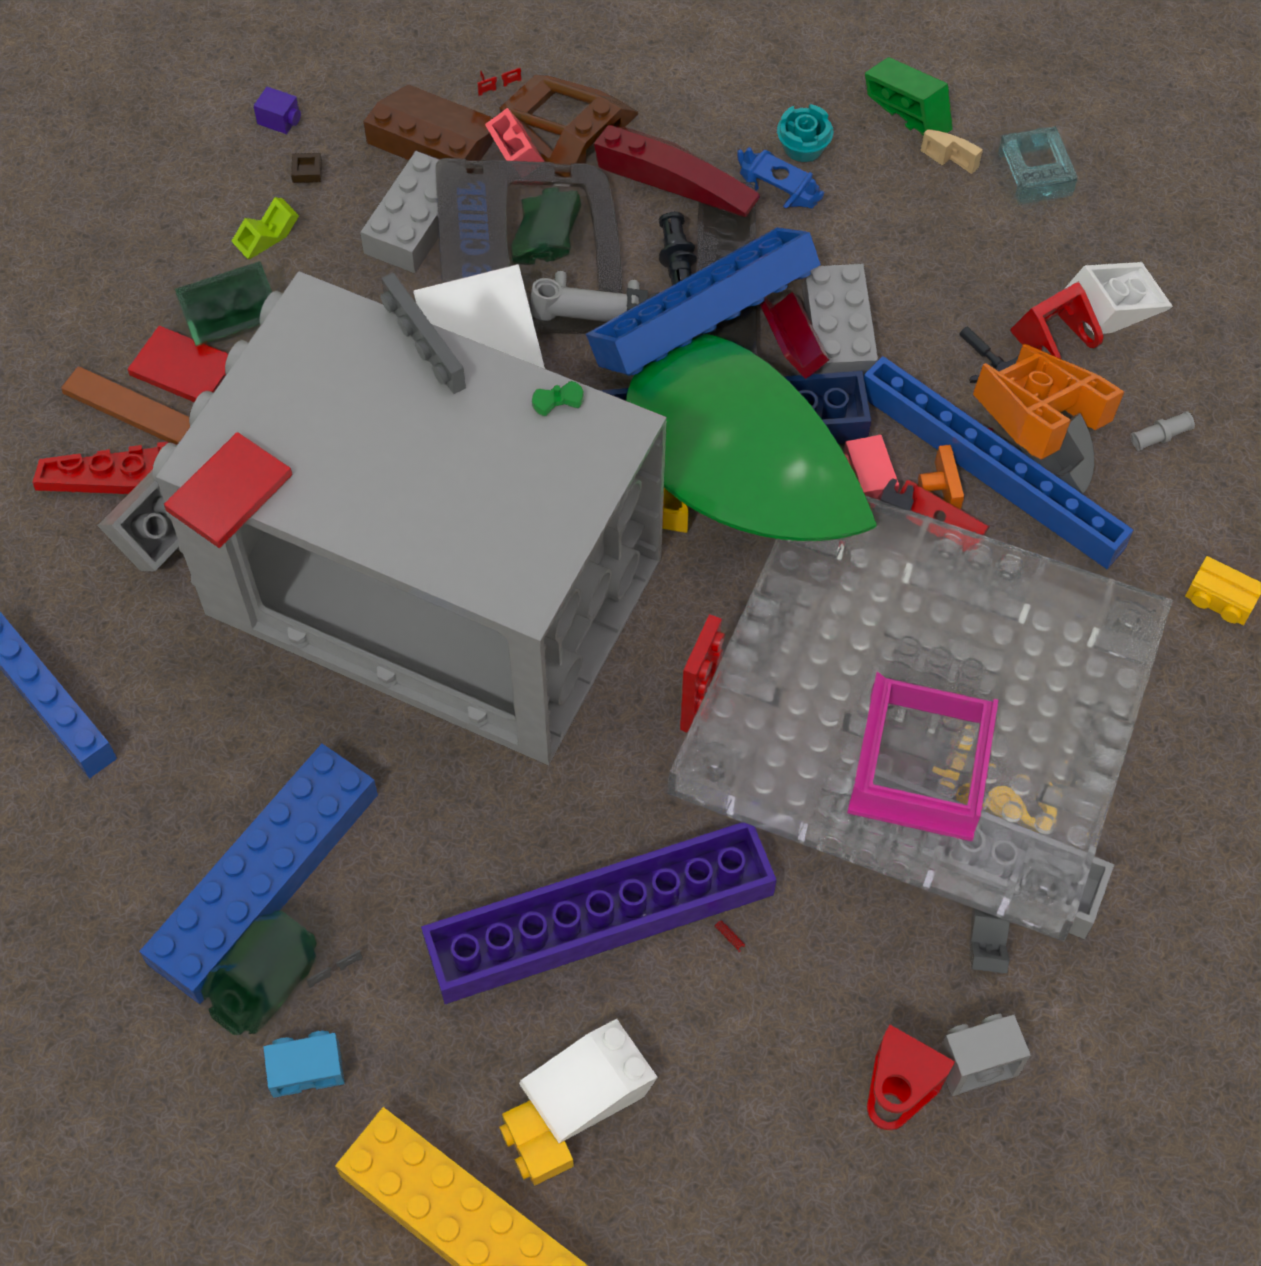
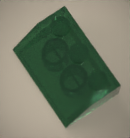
(224, 302)

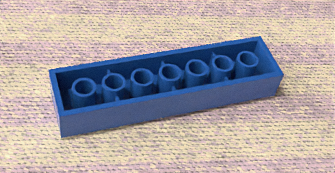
(703, 300)
(260, 868)

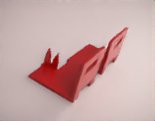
(492, 86)

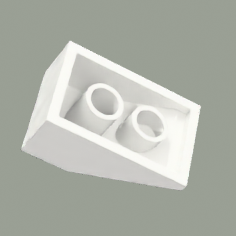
(1121, 294)
(589, 1081)

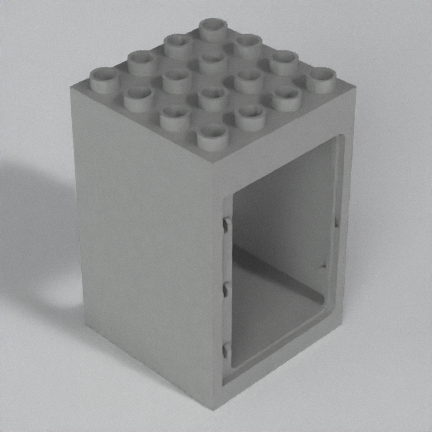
(427, 530)

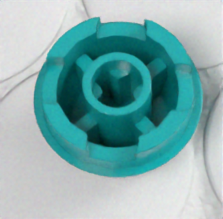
(804, 132)

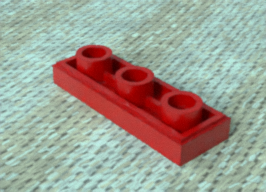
(930, 505)

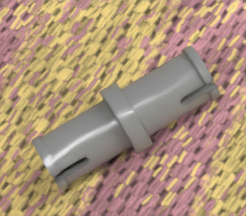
(1162, 430)

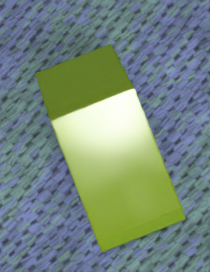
(258, 235)

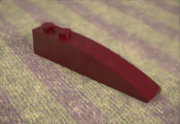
(671, 169)

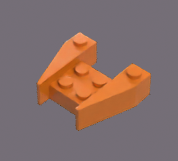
(1034, 392)

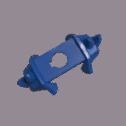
(799, 184)

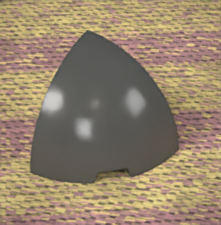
(1075, 458)

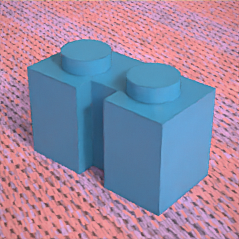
(303, 1063)

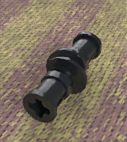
(677, 252)

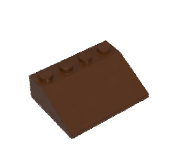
(427, 124)

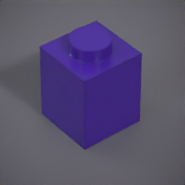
(277, 110)

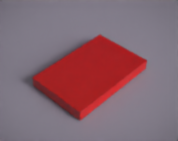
(178, 365)
(228, 489)

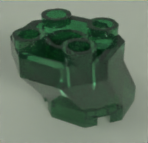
(546, 226)
(259, 973)

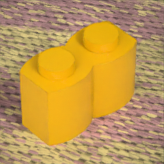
(538, 1149)

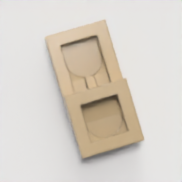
(945, 146)

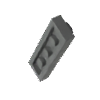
(427, 340)

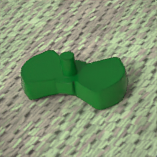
(569, 394)

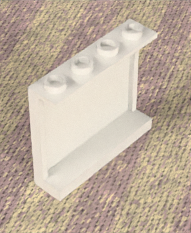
(487, 310)

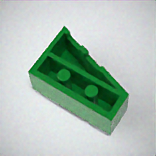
(911, 94)

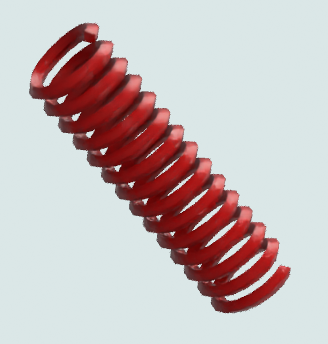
(736, 937)

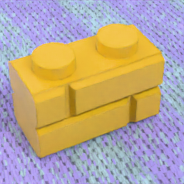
(1224, 591)

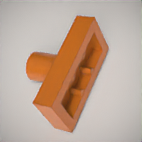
(945, 478)

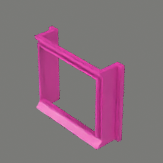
(910, 808)

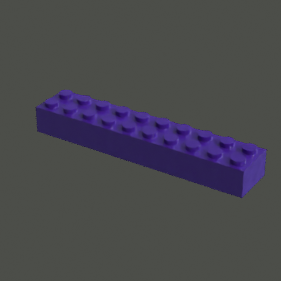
(598, 911)

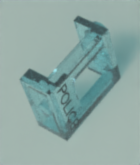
(1040, 181)

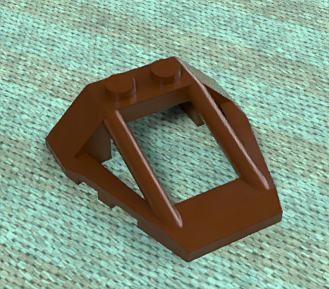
(579, 133)

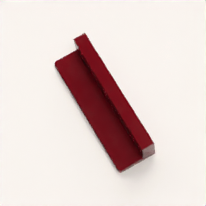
(795, 334)

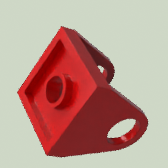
(1072, 307)
(909, 1073)

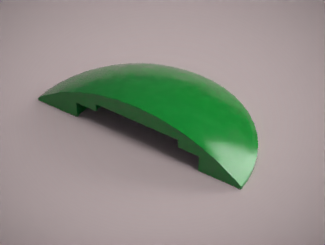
(749, 445)

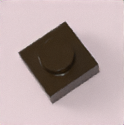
(306, 167)

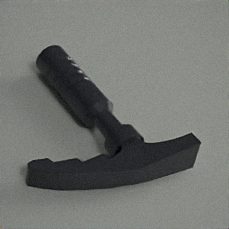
(985, 351)

